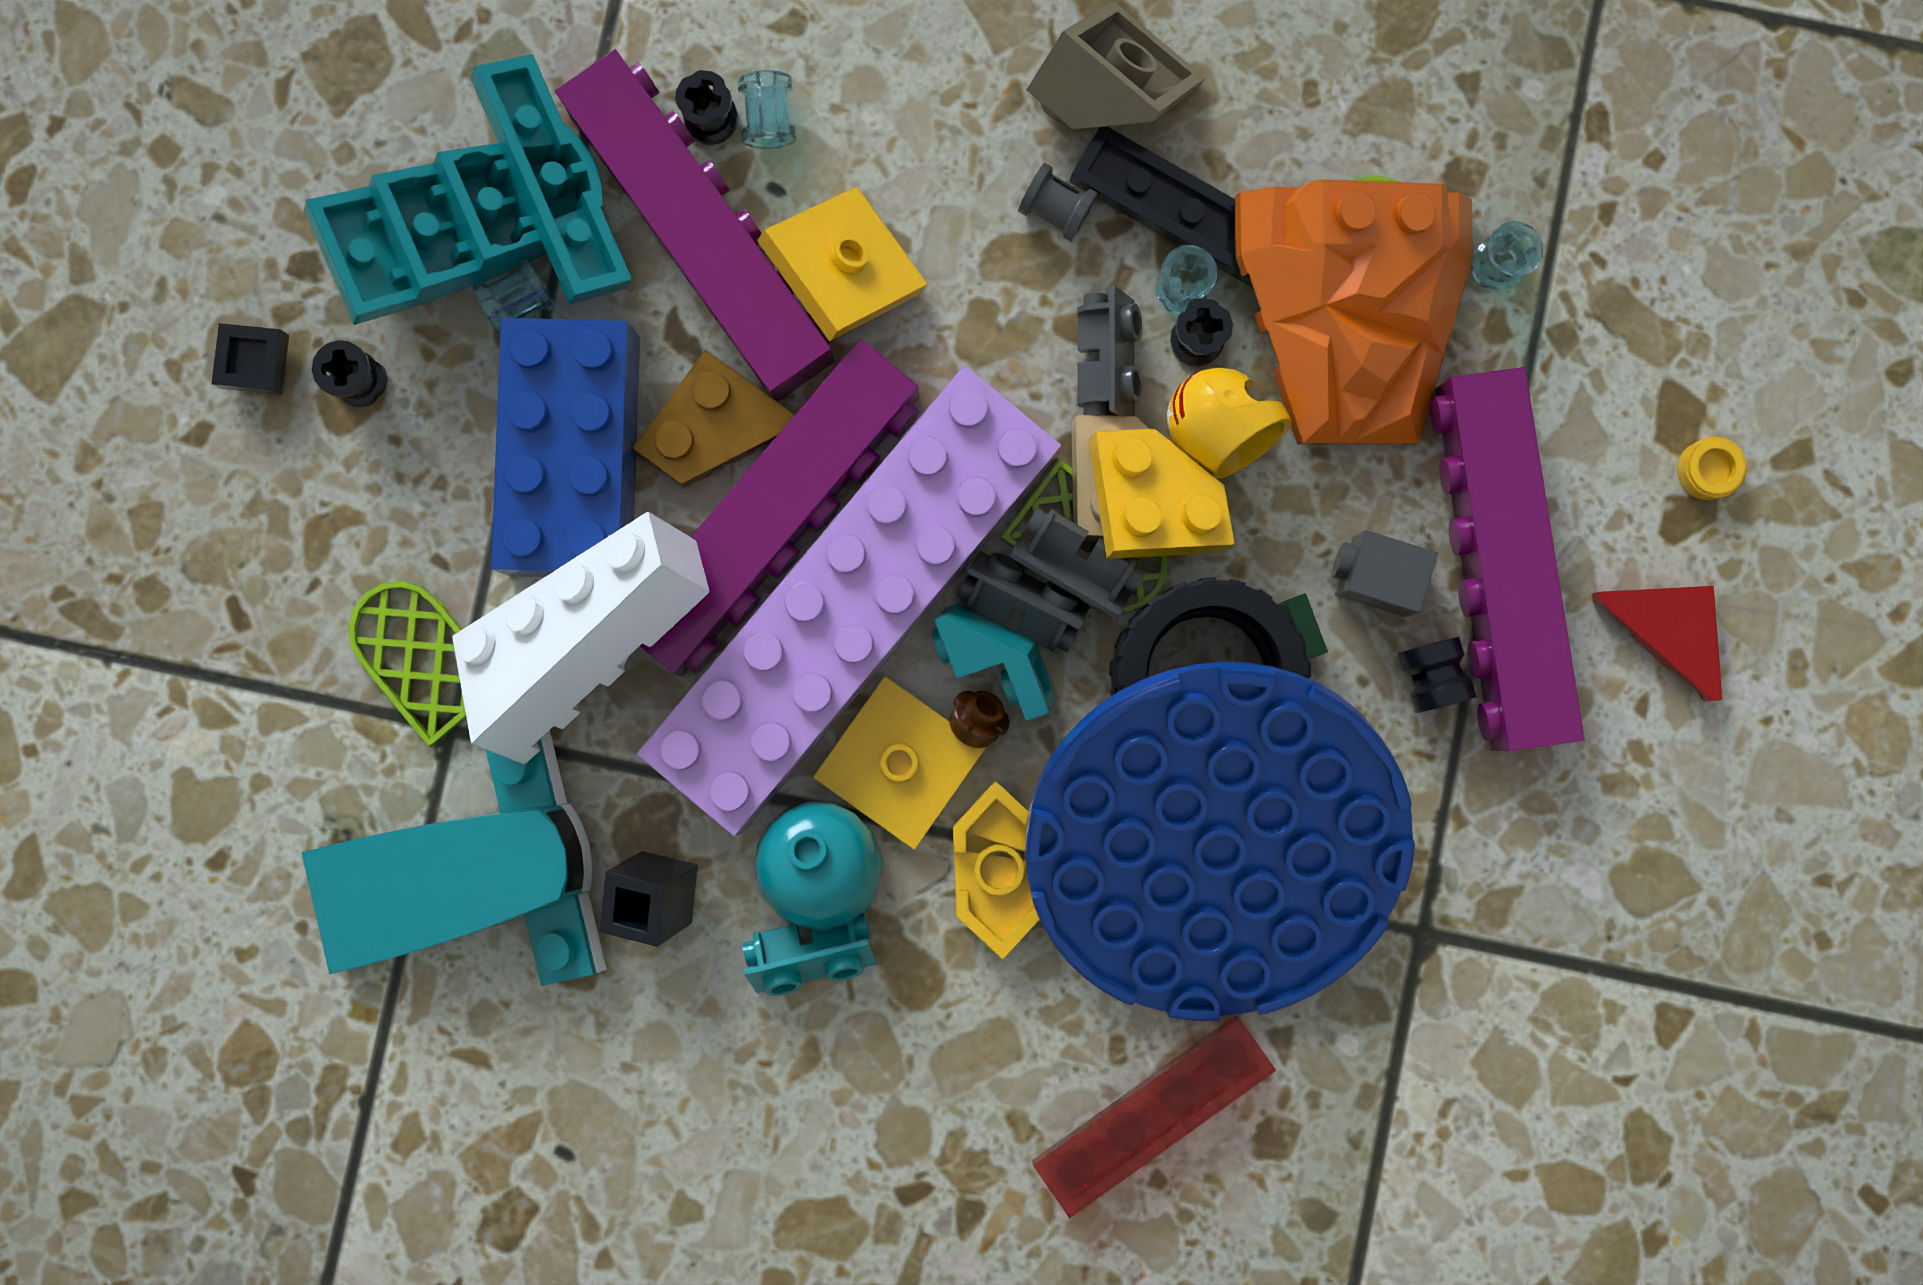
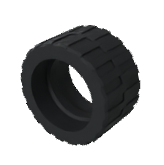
(1230, 600)

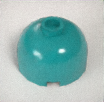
(818, 865)

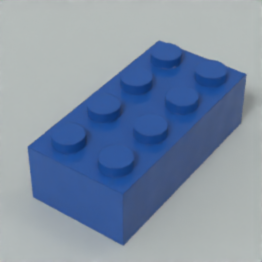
(563, 440)

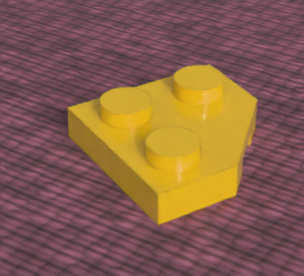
(1156, 497)
(992, 871)

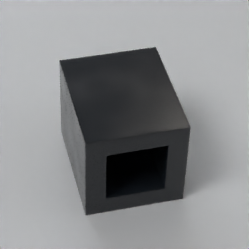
(648, 898)

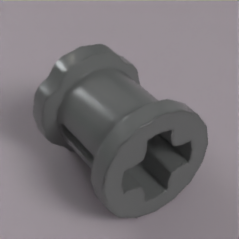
(1057, 202)

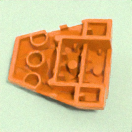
(1356, 300)

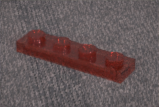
(1153, 1116)

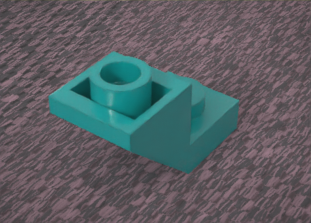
(980, 643)

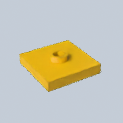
(842, 263)
(898, 763)

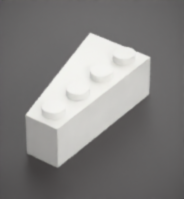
(571, 631)

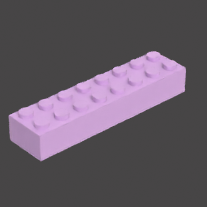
(850, 601)

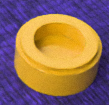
(1711, 468)

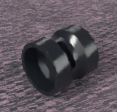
(1437, 675)

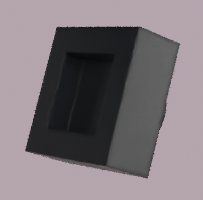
(250, 359)

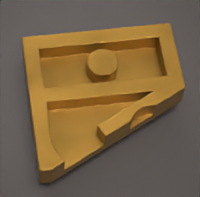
(710, 422)

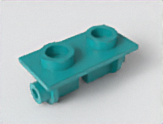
(787, 963)

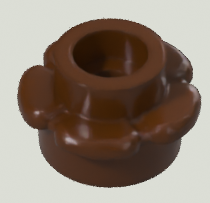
(978, 718)

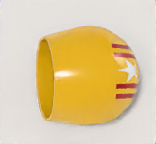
(1221, 424)

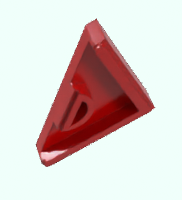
(1675, 628)

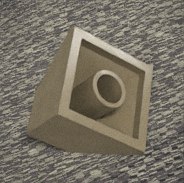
(1111, 73)

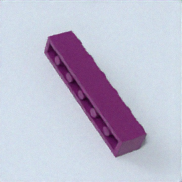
(695, 223)
(786, 494)
(1506, 561)

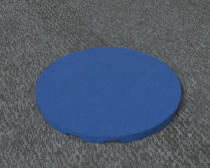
(1218, 841)

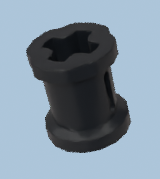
(696, 93)
(1213, 320)
(338, 360)

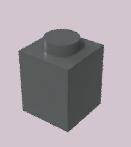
(1384, 573)

